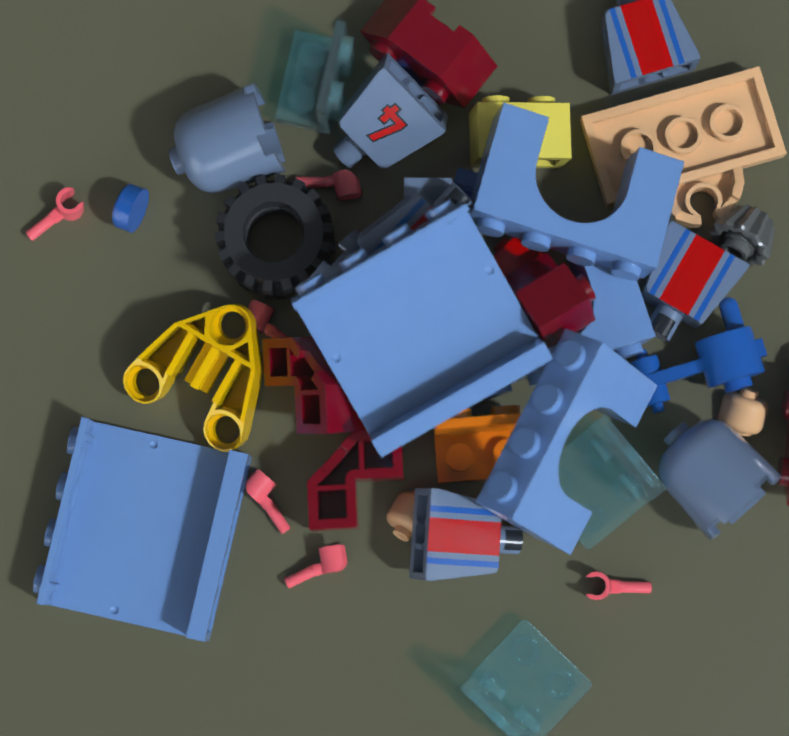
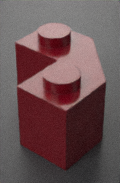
(445, 60)
(552, 297)
(319, 398)
(334, 486)

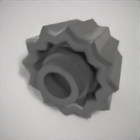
(745, 234)

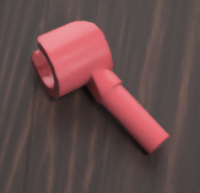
(344, 181)
(57, 214)
(263, 315)
(259, 487)
(332, 559)
(616, 586)

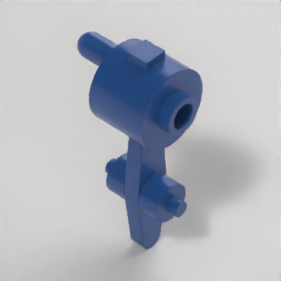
(724, 359)

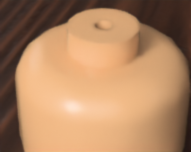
(744, 411)
(401, 515)

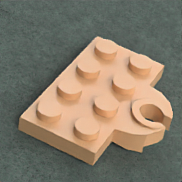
(708, 125)

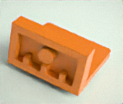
(471, 445)

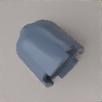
(226, 142)
(713, 473)

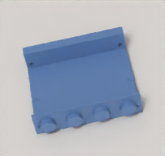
(420, 326)
(142, 529)

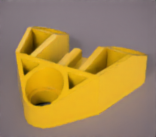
(239, 388)

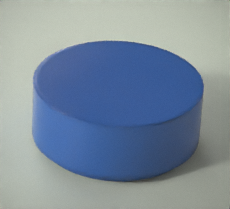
(130, 207)

